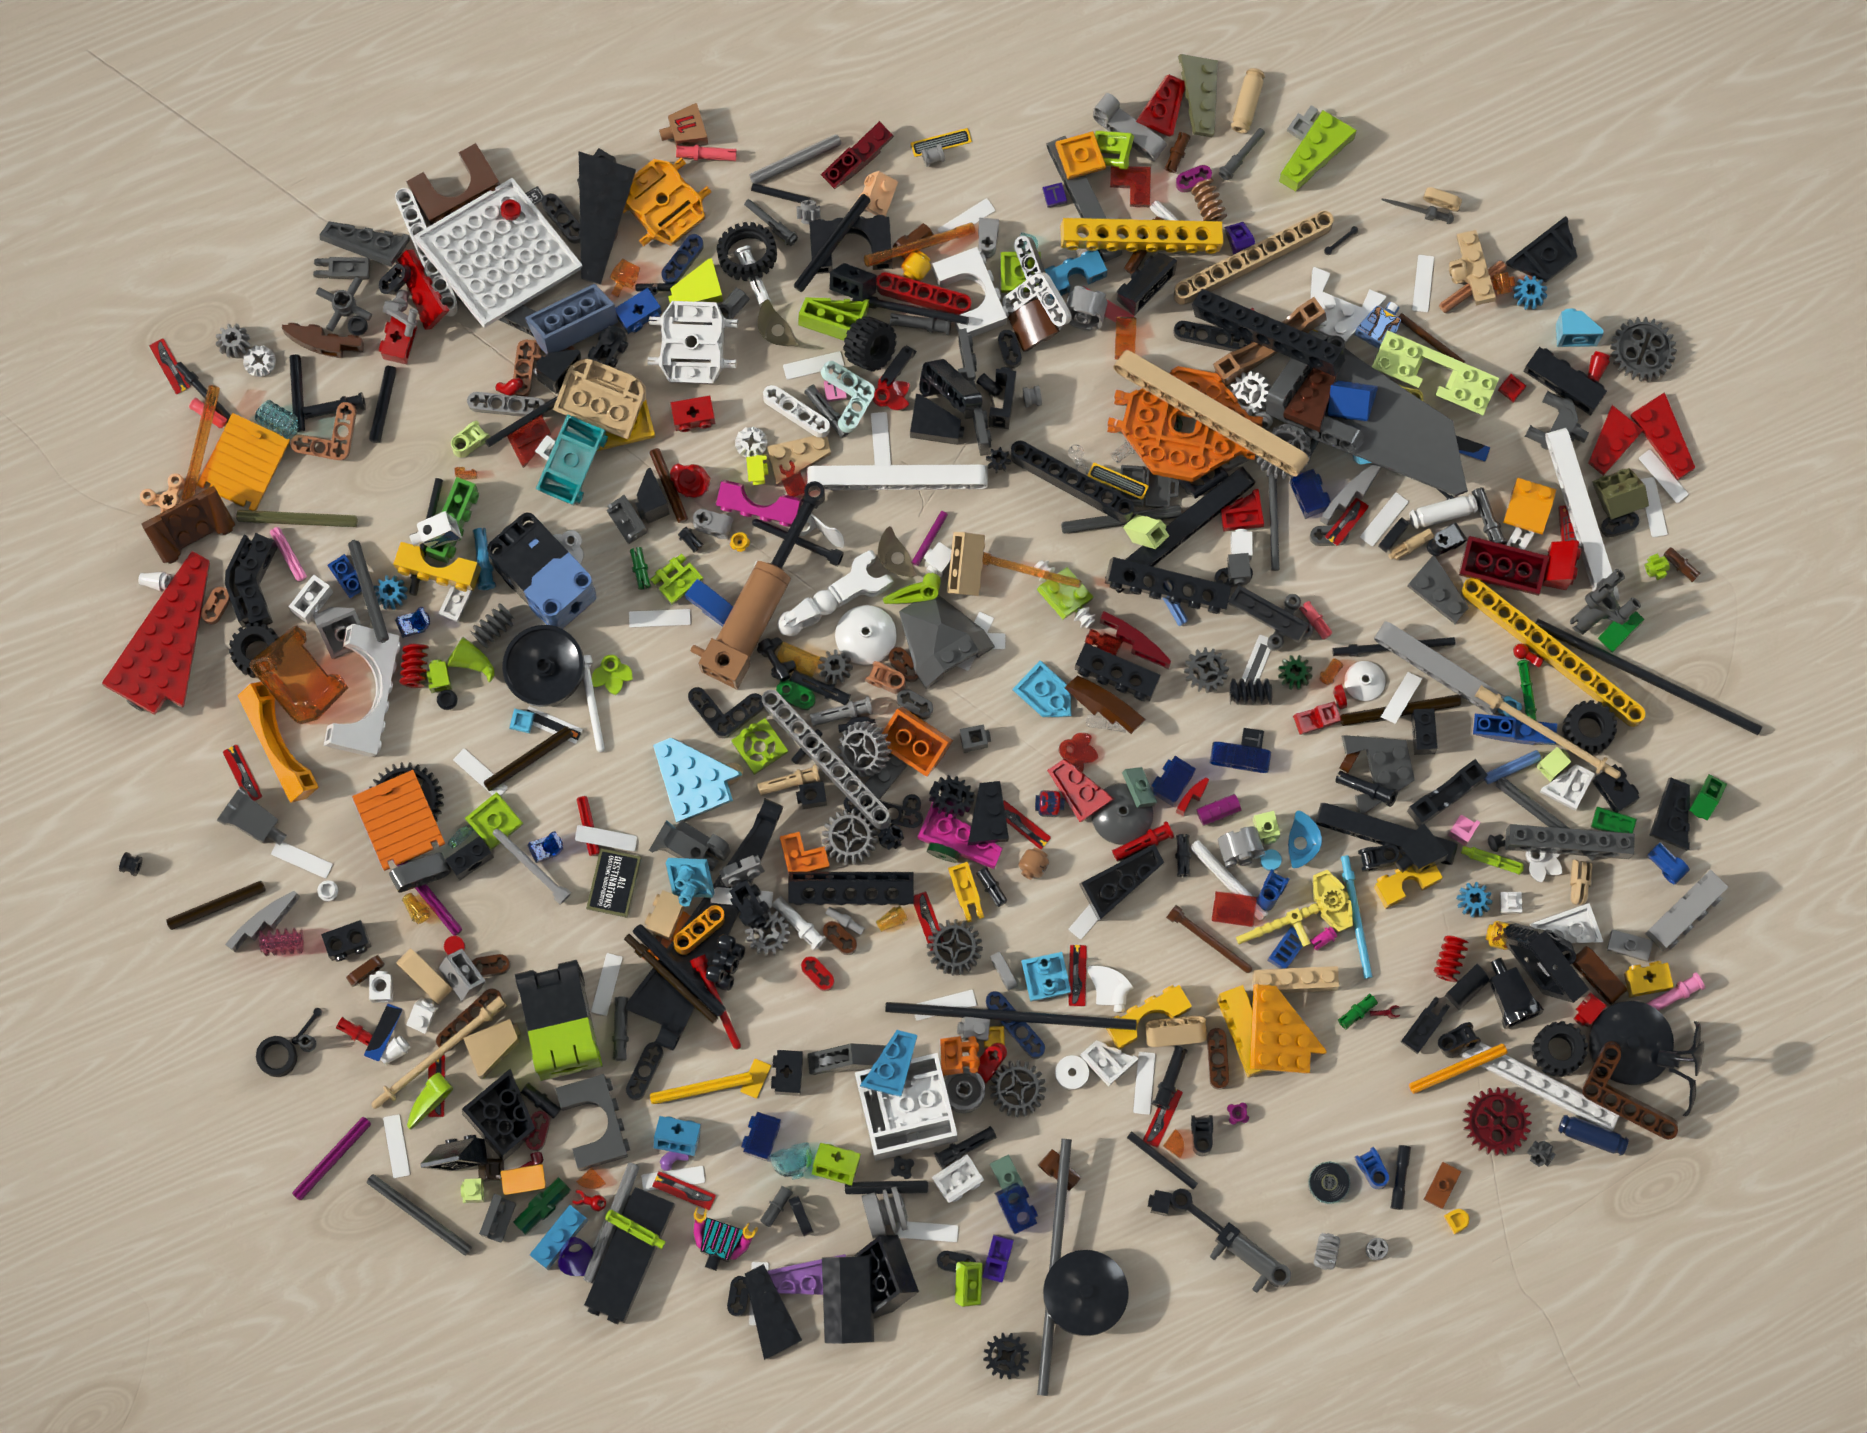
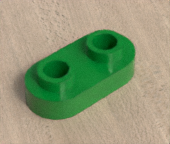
(795, 694)

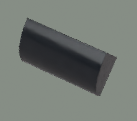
(1467, 987)

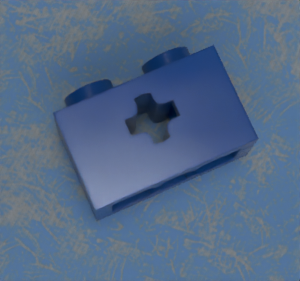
(642, 302)

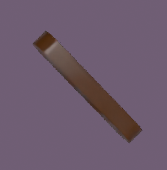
(466, 1016)

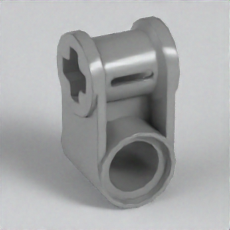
(988, 234)
(715, 524)

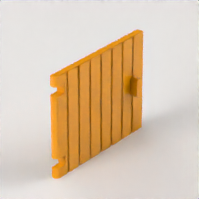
(244, 463)

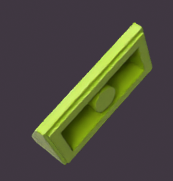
(968, 1283)

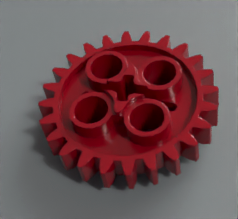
(1483, 1134)

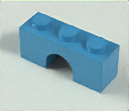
(1088, 265)
(565, 1227)

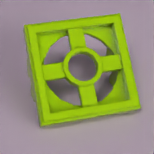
(757, 766)

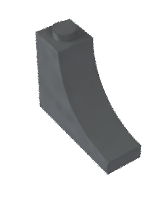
(844, 1057)

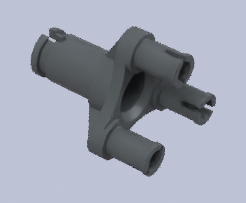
(1603, 605)

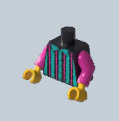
(720, 1239)

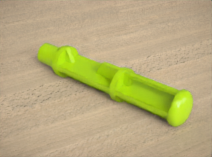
(1493, 859)
(634, 1229)

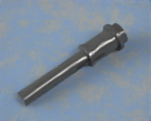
(1226, 172)
(777, 227)

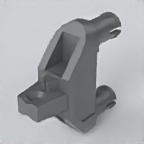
(1566, 419)

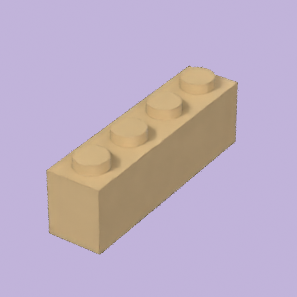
(1299, 979)

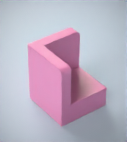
(1463, 830)

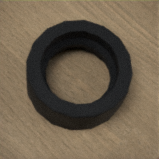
(265, 1044)

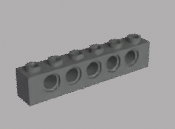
(1569, 841)

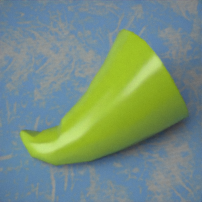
(469, 656)

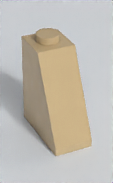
(492, 1045)

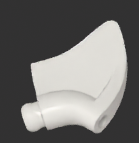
(1110, 987)

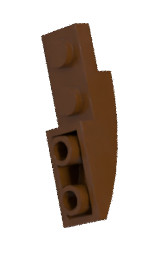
(314, 339)

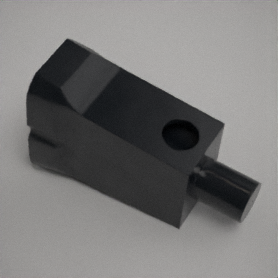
(1512, 995)

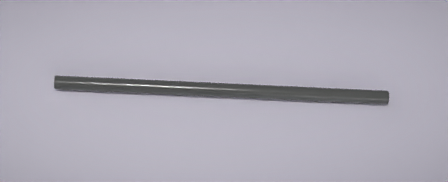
(1056, 1247)

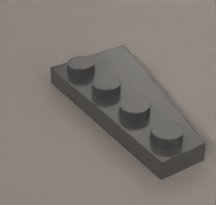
(365, 242)

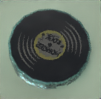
(1329, 1182)

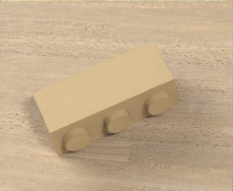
(966, 563)

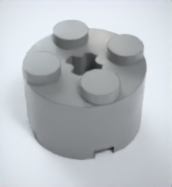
(1086, 308)
(1241, 846)
(965, 1103)

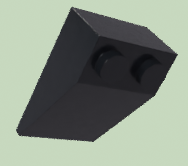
(457, 1154)

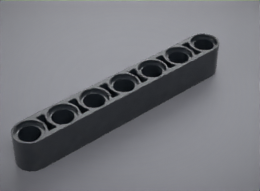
(1067, 473)
(1372, 828)

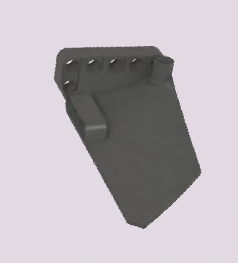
(1400, 431)

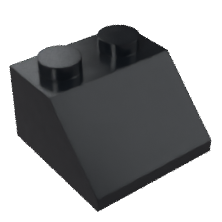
(554, 366)
(651, 500)

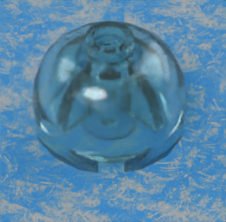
(792, 1161)

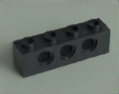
(1129, 670)

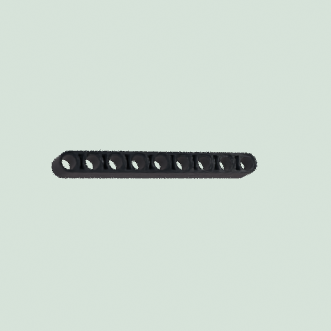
(1194, 519)

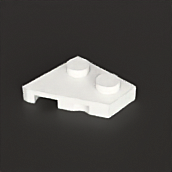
(1569, 786)

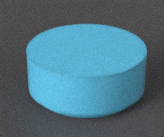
(1271, 860)

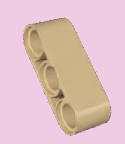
(424, 976)
(1176, 1031)

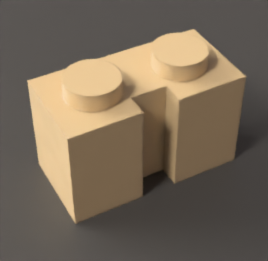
(665, 915)

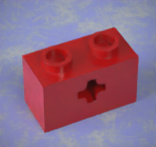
(398, 351)
(682, 413)

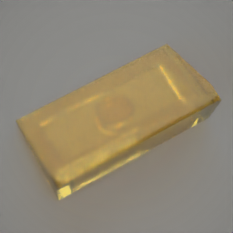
(805, 661)

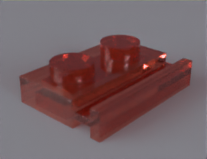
(1234, 909)

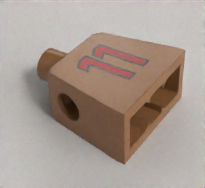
(685, 127)

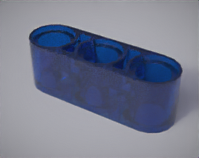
(1240, 757)

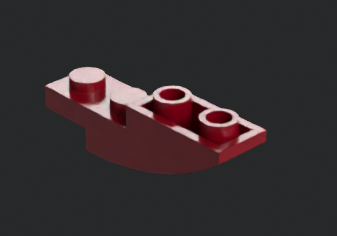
(858, 156)

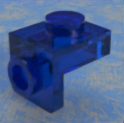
(413, 623)
(546, 847)

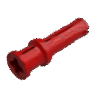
(1120, 853)

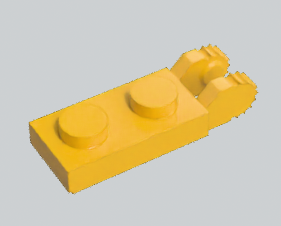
(965, 889)

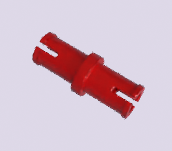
(356, 1032)

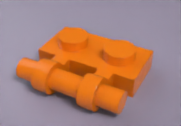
(952, 1055)

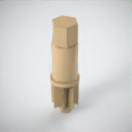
(1411, 544)

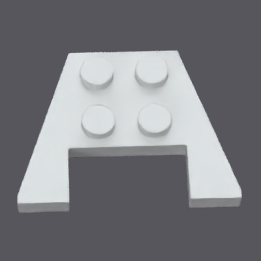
(1341, 315)

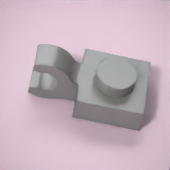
(1302, 124)

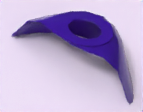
(575, 1262)

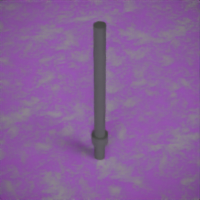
(1274, 534)

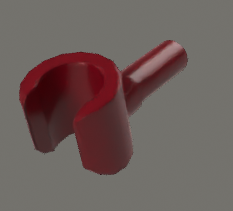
(1386, 1012)
(536, 1159)

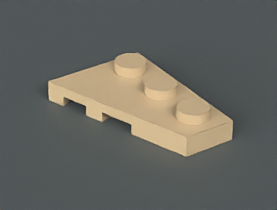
(802, 452)

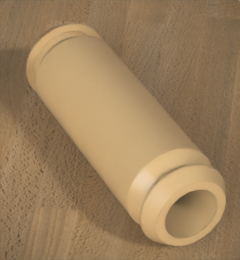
(1247, 100)

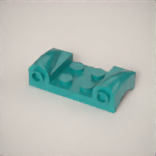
(571, 460)

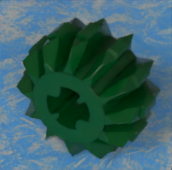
(1299, 667)

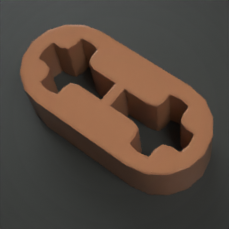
(212, 602)

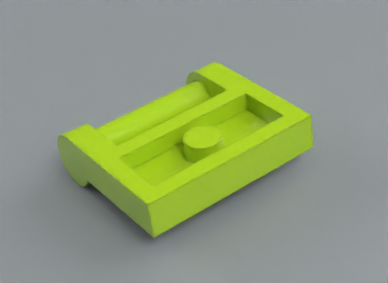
(1115, 143)

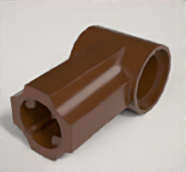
(921, 232)
(1050, 1166)

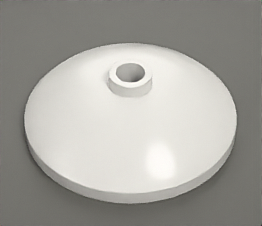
(870, 647)

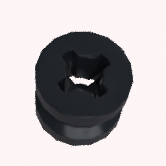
(130, 864)

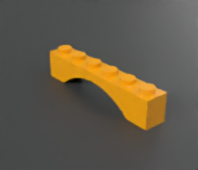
(260, 709)

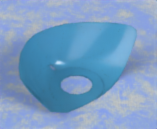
(1304, 827)

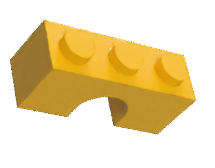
(1390, 888)

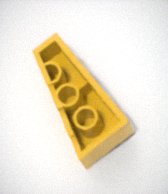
(1238, 1018)

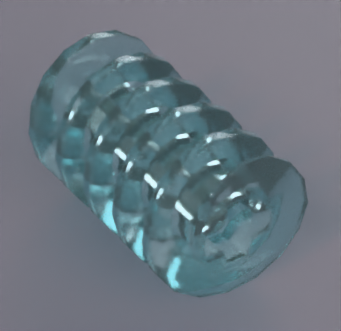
(277, 419)

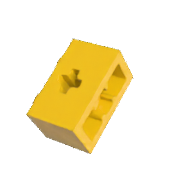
(1660, 981)

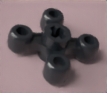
(725, 962)

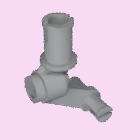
(397, 306)

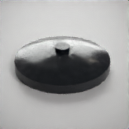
(543, 665)
(1641, 1035)
(1085, 1293)

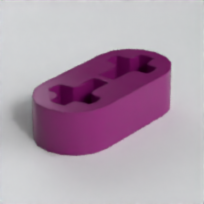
(1192, 174)

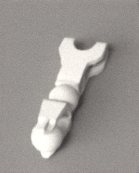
(844, 590)

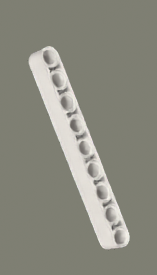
(899, 477)
(1579, 507)

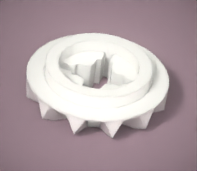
(258, 369)
(756, 449)

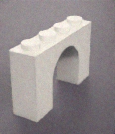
(971, 266)

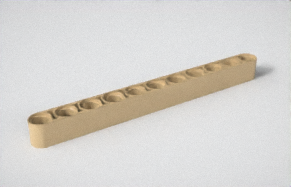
(1211, 413)

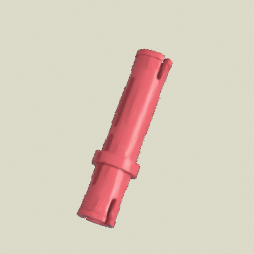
(696, 152)

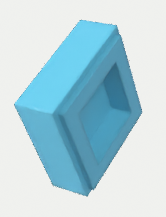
(522, 721)

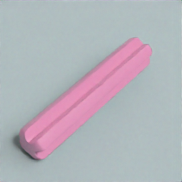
(288, 554)

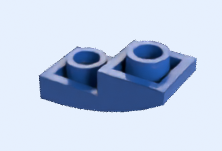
(345, 575)

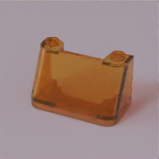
(297, 678)

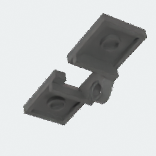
(968, 372)

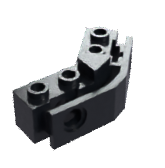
(248, 576)

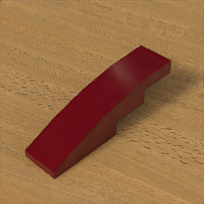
(1142, 645)

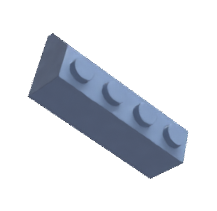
(572, 319)

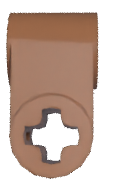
(882, 676)

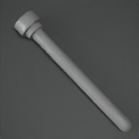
(559, 893)

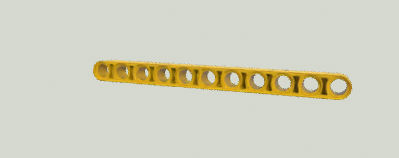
(1557, 661)

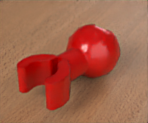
(1522, 651)
(594, 1202)

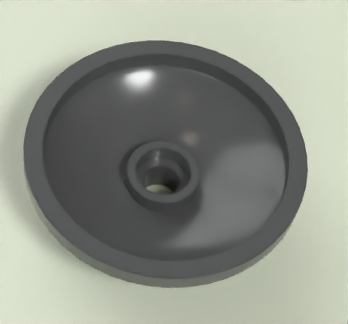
(1120, 827)

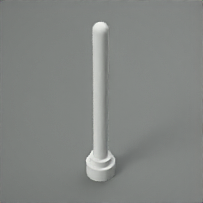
(592, 704)

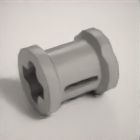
(933, 155)

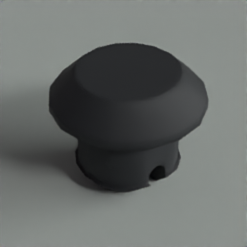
(1496, 842)

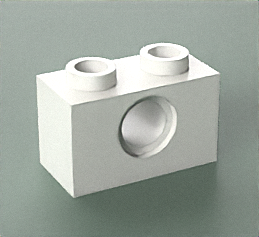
(310, 599)

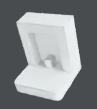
(422, 1014)

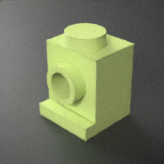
(472, 1190)

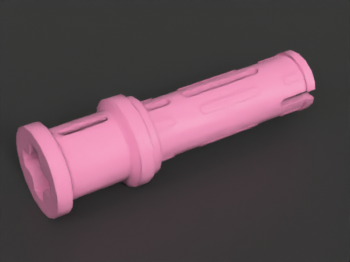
(1682, 990)

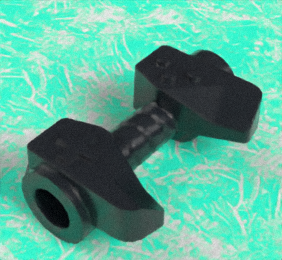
(780, 670)

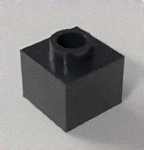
(1160, 1202)

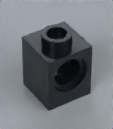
(818, 788)

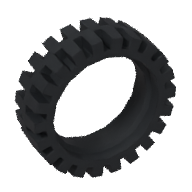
(741, 233)

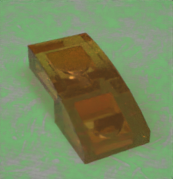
(1125, 335)

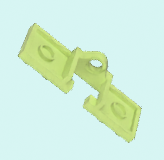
(1466, 384)

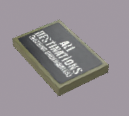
(613, 883)

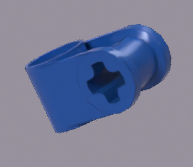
(1273, 888)
(1372, 1167)

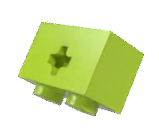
(836, 1163)

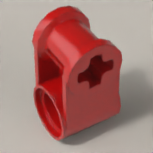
(989, 1063)

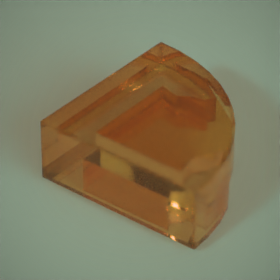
(466, 475)
(1175, 1144)
(591, 1180)

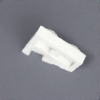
(1107, 1061)

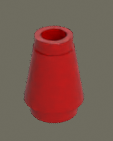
(1598, 364)

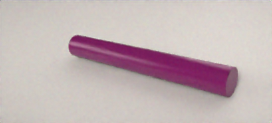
(929, 538)

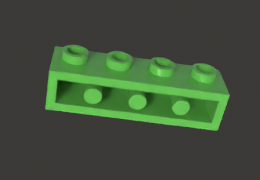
(458, 506)

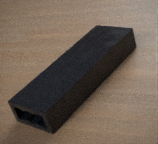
(628, 1258)

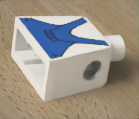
(436, 531)

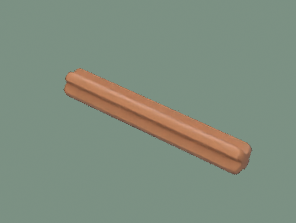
(1466, 291)

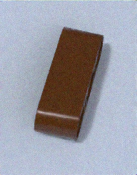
(1599, 975)

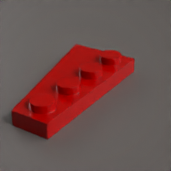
(423, 295)

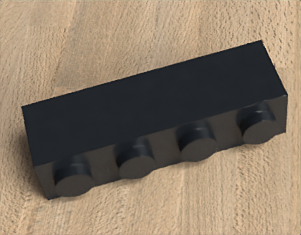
(1565, 380)

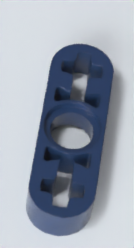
(683, 267)

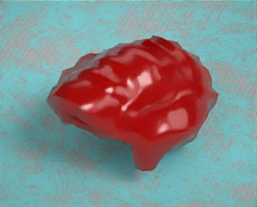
(690, 480)

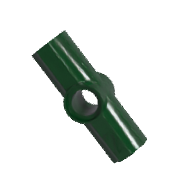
(541, 1206)

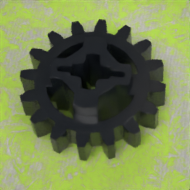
(951, 796)
(1010, 1364)

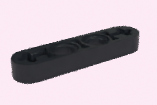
(1212, 333)
(906, 822)

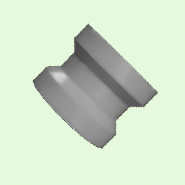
(1032, 396)
(1379, 1246)

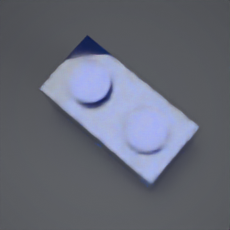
(1310, 493)
(1173, 780)
(761, 1136)

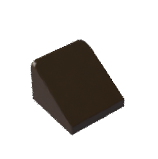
(492, 1170)

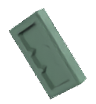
(1139, 787)
(1006, 1174)

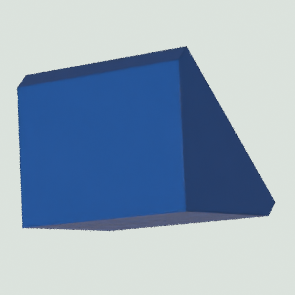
(1351, 400)

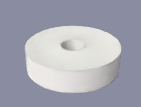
(1072, 1082)

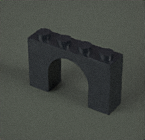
(874, 230)

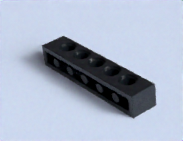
(1219, 592)
(858, 880)

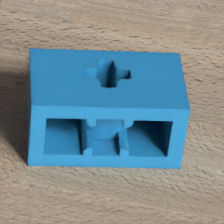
(677, 1135)

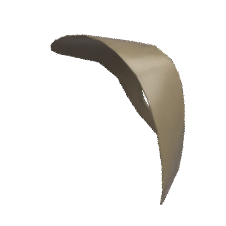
(767, 319)
(887, 547)

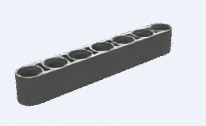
(1082, 197)

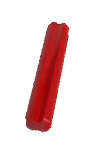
(586, 819)

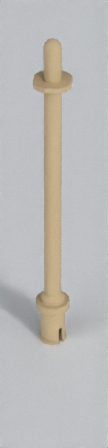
(1497, 702)
(486, 1014)

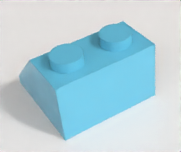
(1577, 330)

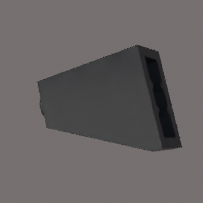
(934, 423)

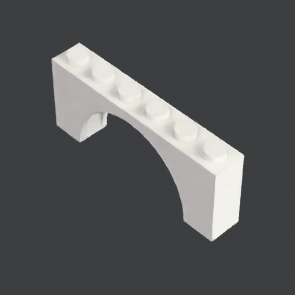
(365, 734)

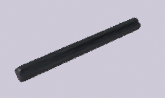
(831, 243)
(679, 970)

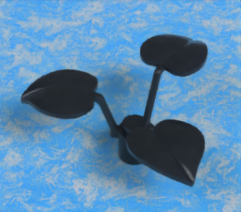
(1672, 1059)

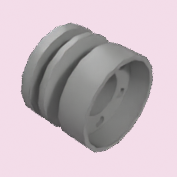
(884, 1212)

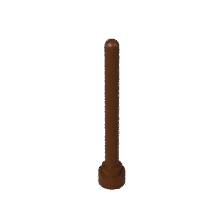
(1176, 915)

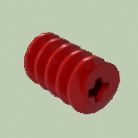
(412, 665)
(1450, 958)

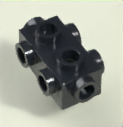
(610, 344)
(753, 911)

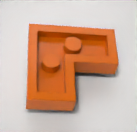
(800, 860)

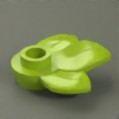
(613, 677)

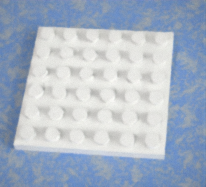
(496, 260)

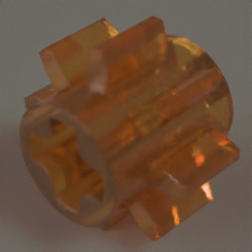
(1503, 283)

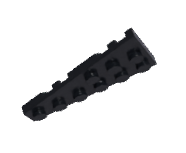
(602, 198)

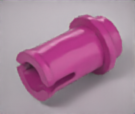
(1324, 938)

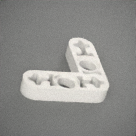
(1042, 293)

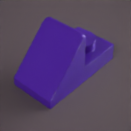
(1239, 237)

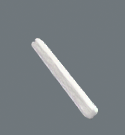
(1223, 874)

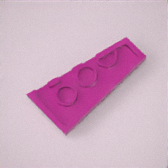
(955, 834)

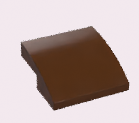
(1032, 325)

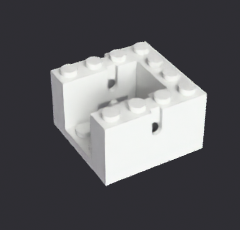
(920, 1110)

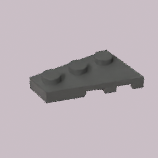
(1438, 590)

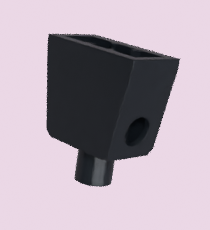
(1421, 851)

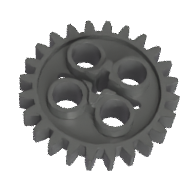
(1625, 342)

